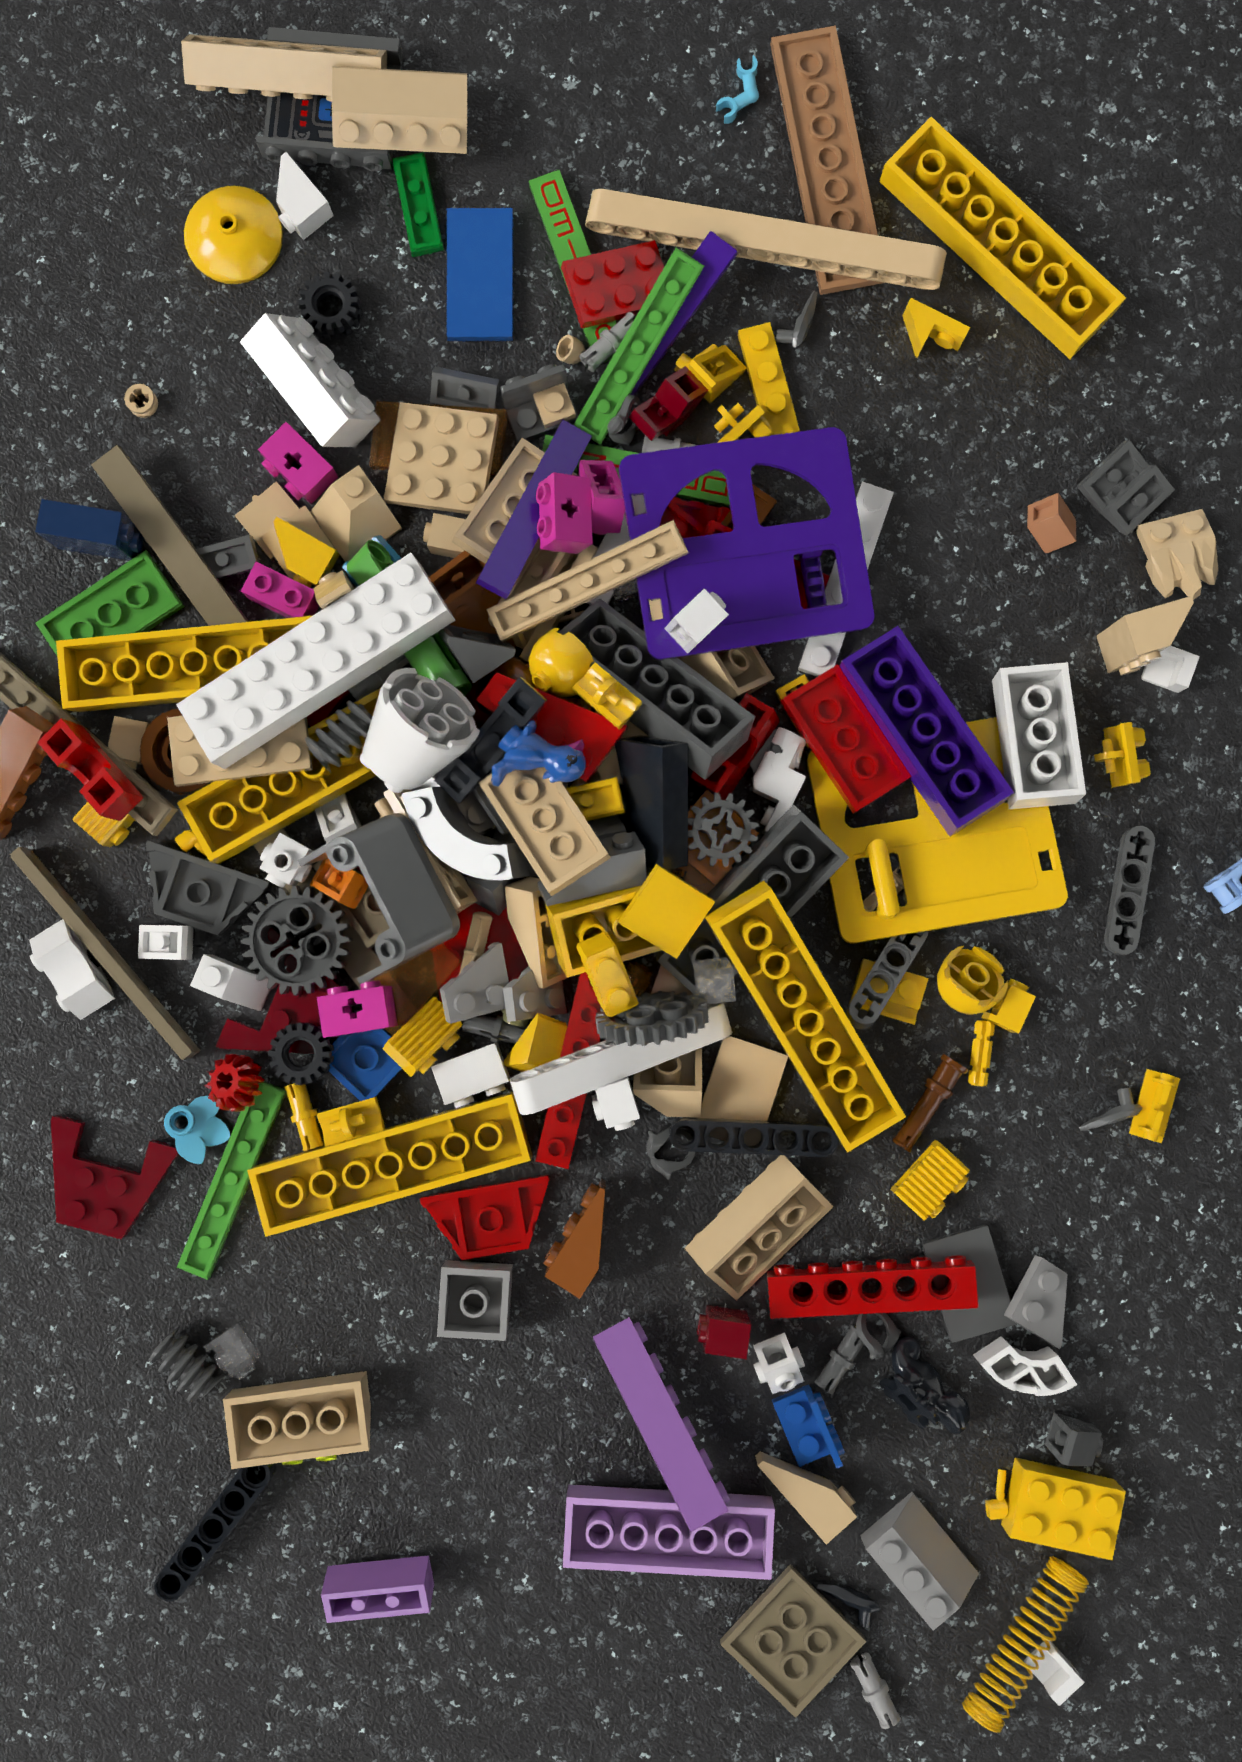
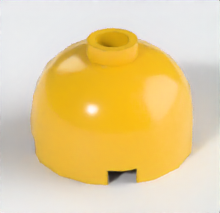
(558, 663)
(971, 980)

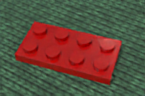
(845, 738)

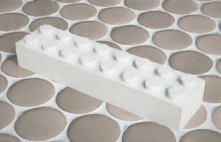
(315, 662)

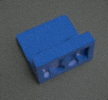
(804, 1423)

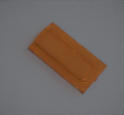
(417, 981)

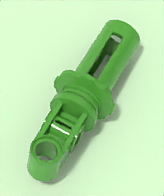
(432, 655)

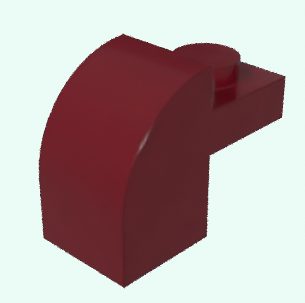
(670, 405)

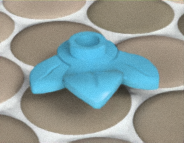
(201, 1131)

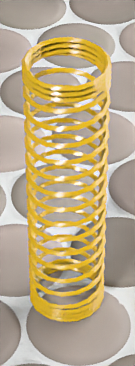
(979, 1708)

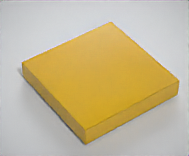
(666, 911)

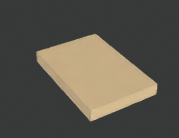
(742, 1085)

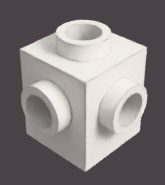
(275, 856)
(778, 1363)

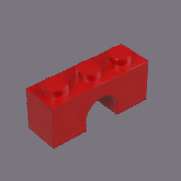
(729, 774)
(104, 783)

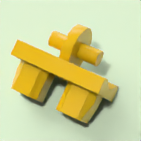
(753, 421)
(607, 695)
(1121, 755)
(351, 1121)

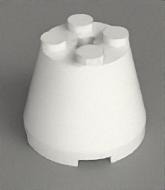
(416, 729)

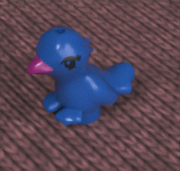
(530, 751)

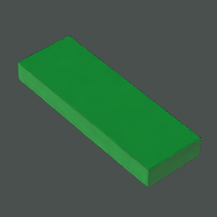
(418, 204)

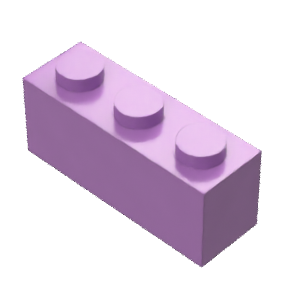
(377, 1589)

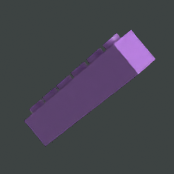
(661, 1425)

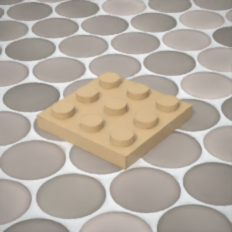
(440, 458)

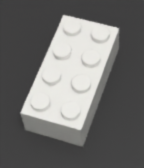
(310, 380)
(1038, 735)

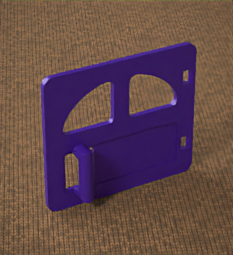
(753, 563)

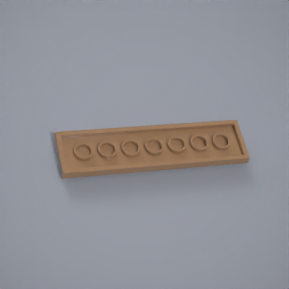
(823, 139)

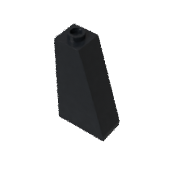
(657, 797)

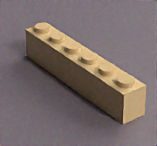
(269, 65)

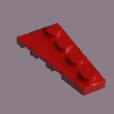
(563, 723)

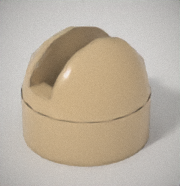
(569, 349)

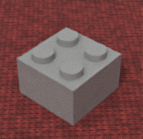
(474, 1300)

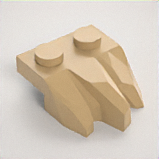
(1180, 552)

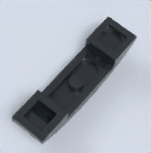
(515, 708)

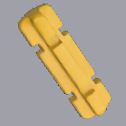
(981, 1053)

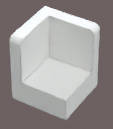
(1172, 669)
(1056, 1673)

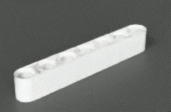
(607, 1063)

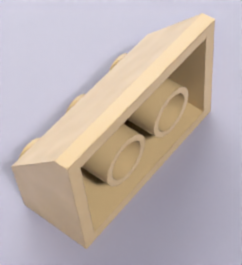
(1142, 636)

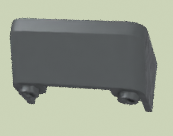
(402, 885)

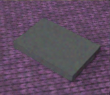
(991, 1289)

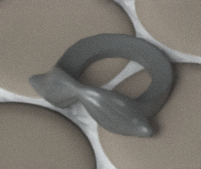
(618, 422)
(654, 1143)
(875, 1348)

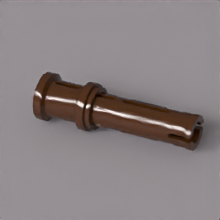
(937, 1090)

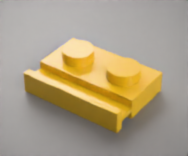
(905, 999)

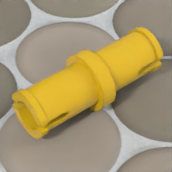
(304, 1116)

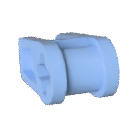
(1227, 887)

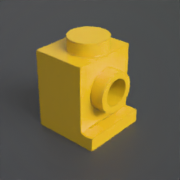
(1012, 1008)

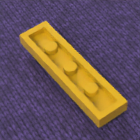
(768, 378)

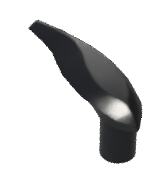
(854, 1599)

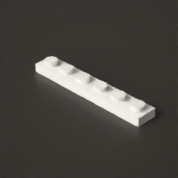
(872, 508)

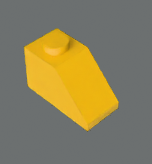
(304, 554)

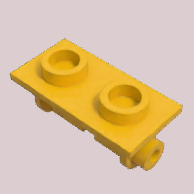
(1156, 1102)

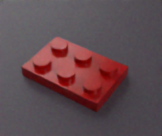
(612, 282)

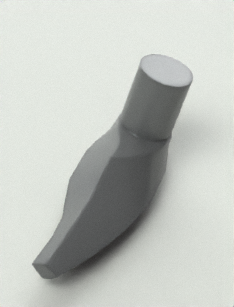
(802, 325)
(1126, 1110)

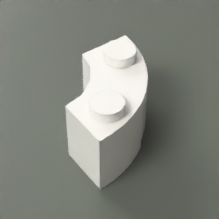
(65, 961)
(1025, 1371)

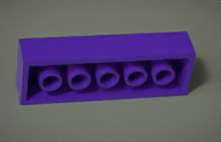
(926, 731)

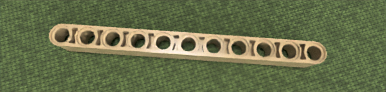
(768, 239)

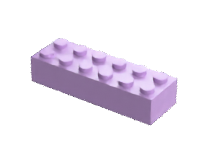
(648, 1534)

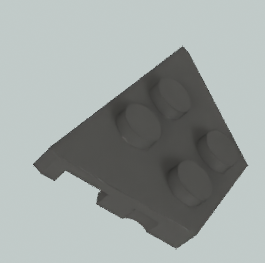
(199, 890)

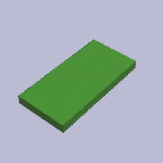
(121, 603)

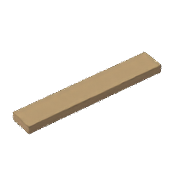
(587, 581)

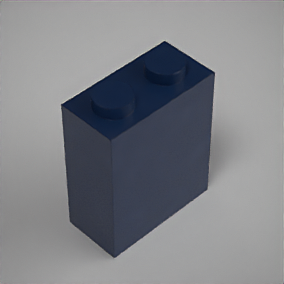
(88, 530)

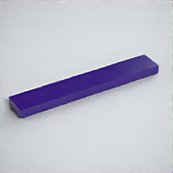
(716, 257)
(521, 530)

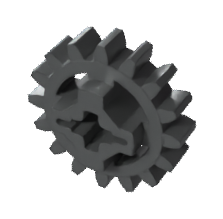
(737, 833)

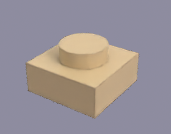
(554, 405)

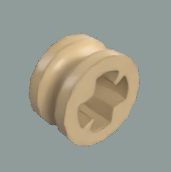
(133, 392)

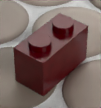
(724, 1331)

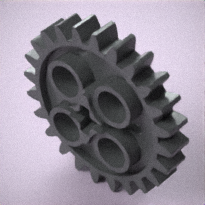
(310, 966)
(655, 1019)

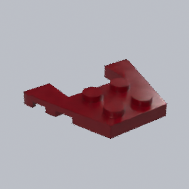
(283, 1011)
(98, 1194)

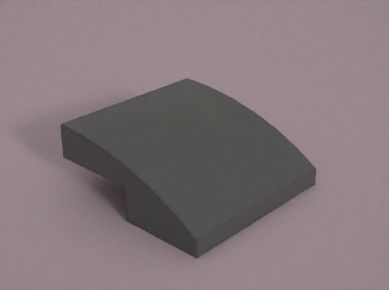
(1125, 488)

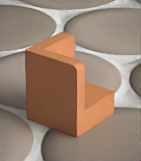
(1051, 523)

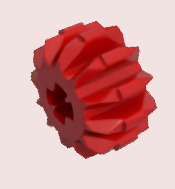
(234, 1082)

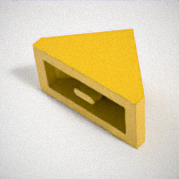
(717, 370)
(538, 1044)

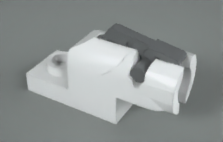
(776, 774)

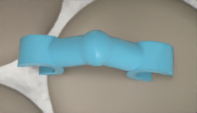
(747, 97)

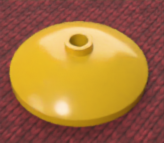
(244, 248)

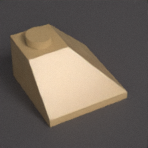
(353, 513)
(673, 1085)

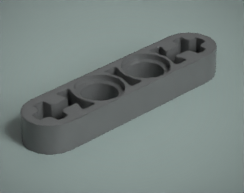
(1136, 892)
(890, 974)

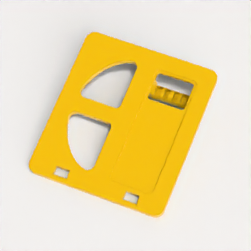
(947, 881)

